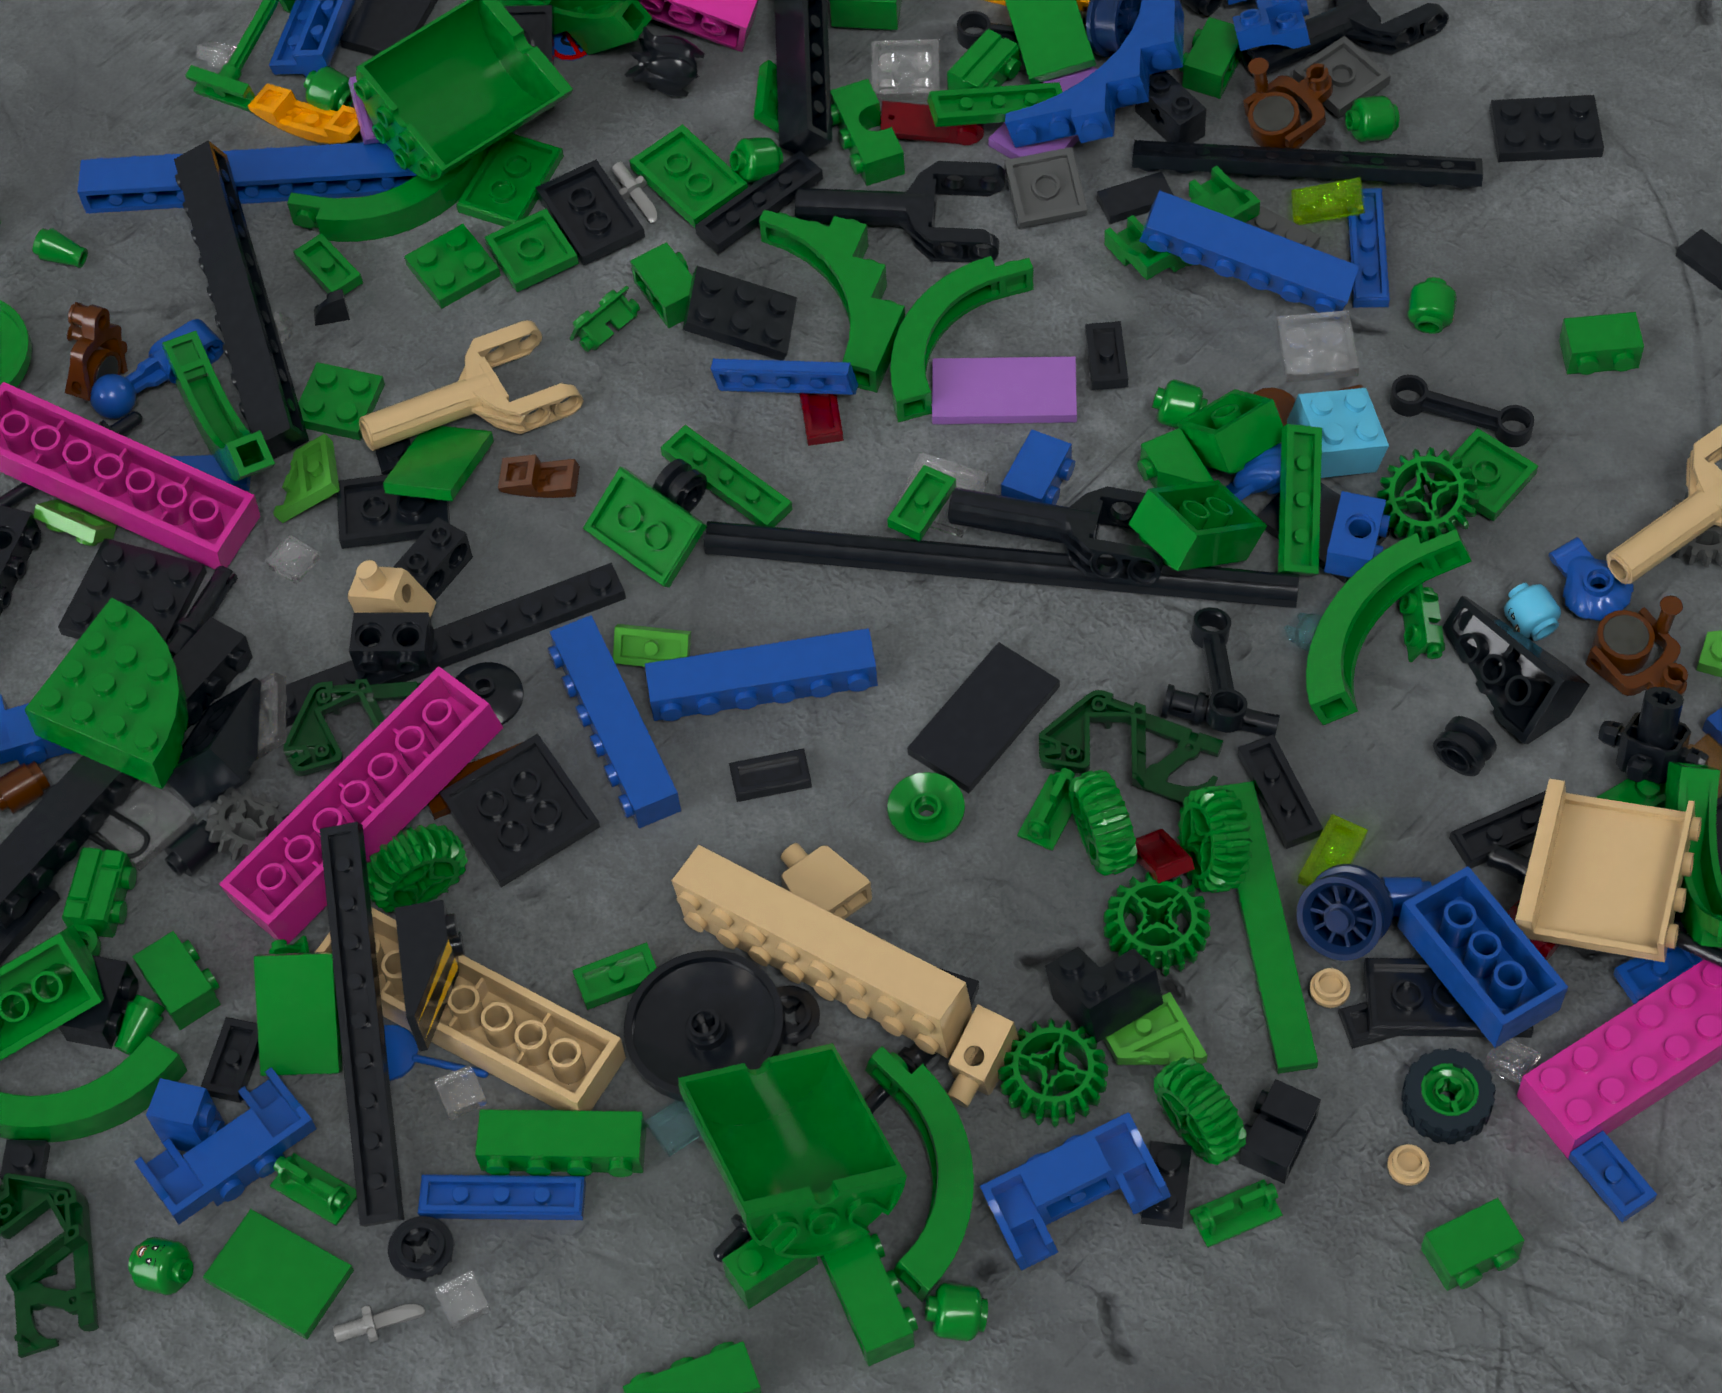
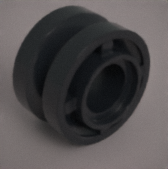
(682, 484)
(1464, 746)

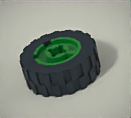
(1434, 1112)

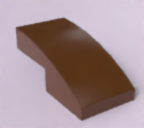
(538, 479)

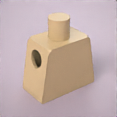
(387, 591)
(825, 880)
(982, 1043)

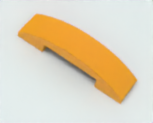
(303, 120)

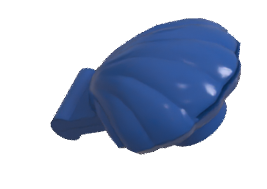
(1259, 475)
(1589, 585)

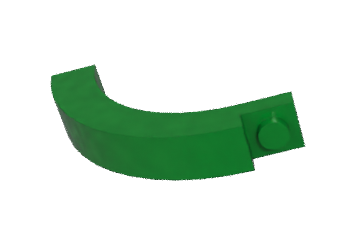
(384, 212)
(935, 313)
(229, 441)
(1358, 608)
(1704, 887)
(94, 1106)
(949, 1164)

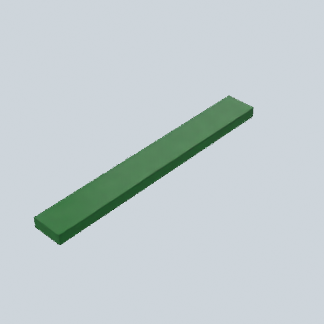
(1272, 949)

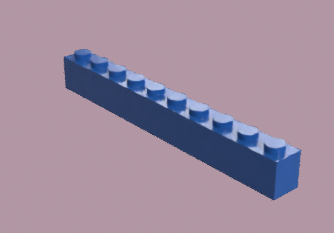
(258, 174)

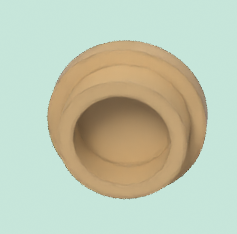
(1330, 988)
(1408, 1165)

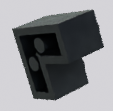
(1104, 996)

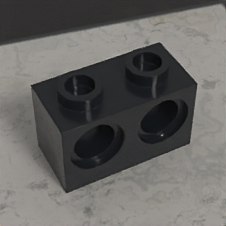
(437, 556)
(392, 634)

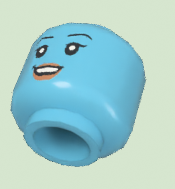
(1532, 611)

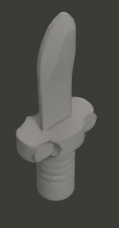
(633, 188)
(371, 1323)

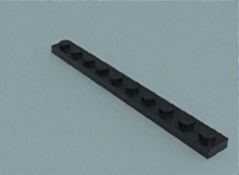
(1316, 164)
(485, 630)
(361, 1025)

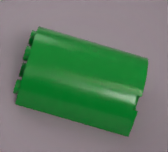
(456, 87)
(796, 1150)

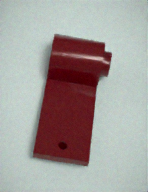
(916, 123)

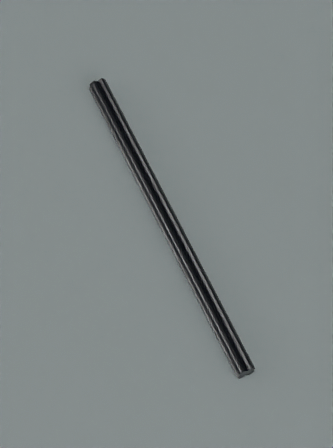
(989, 563)

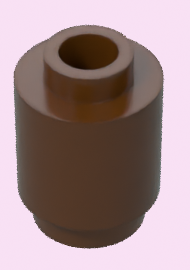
(22, 787)

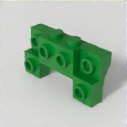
(1216, 194)

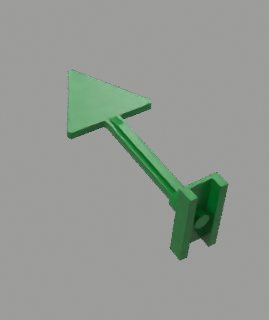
(226, 85)

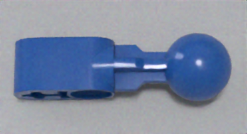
(115, 395)

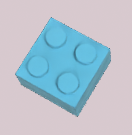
(1350, 430)

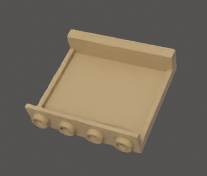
(1607, 874)

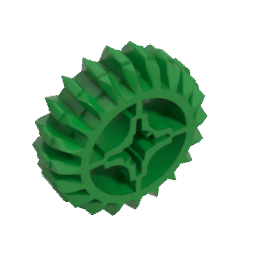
(1442, 494)
(1103, 822)
(1216, 838)
(415, 867)
(1152, 906)
(1083, 1084)
(1200, 1110)

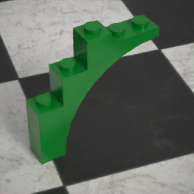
(595, 23)
(859, 282)

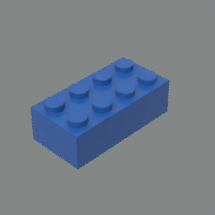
(1482, 956)

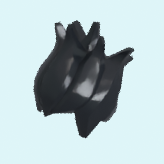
(665, 63)

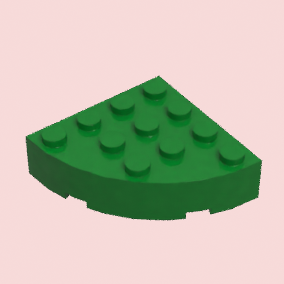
(116, 698)

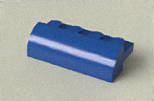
(310, 36)

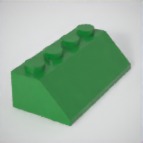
(46, 989)

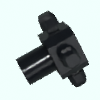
(1652, 738)

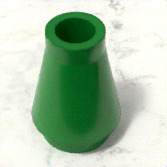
(57, 248)
(139, 1021)

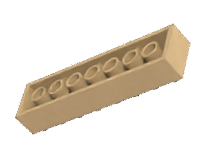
(823, 952)
(507, 1029)

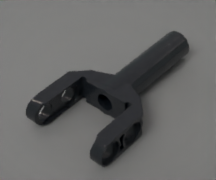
(1361, 26)
(914, 209)
(1073, 526)

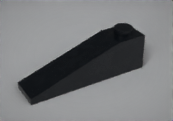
(1520, 679)

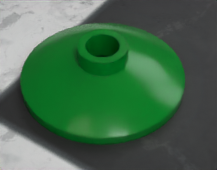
(922, 793)

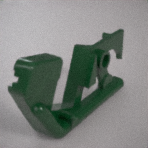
(310, 742)
(1067, 743)
(21, 1203)

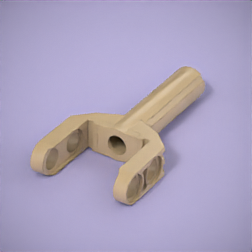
(476, 393)
(1682, 522)

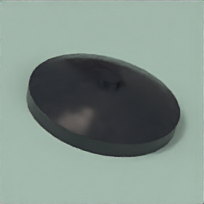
(702, 1017)

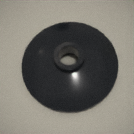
(505, 687)

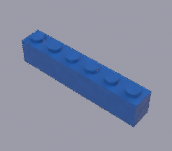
(1248, 254)
(761, 675)
(614, 721)

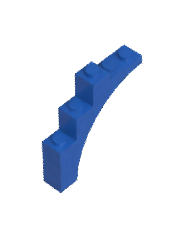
(1121, 81)

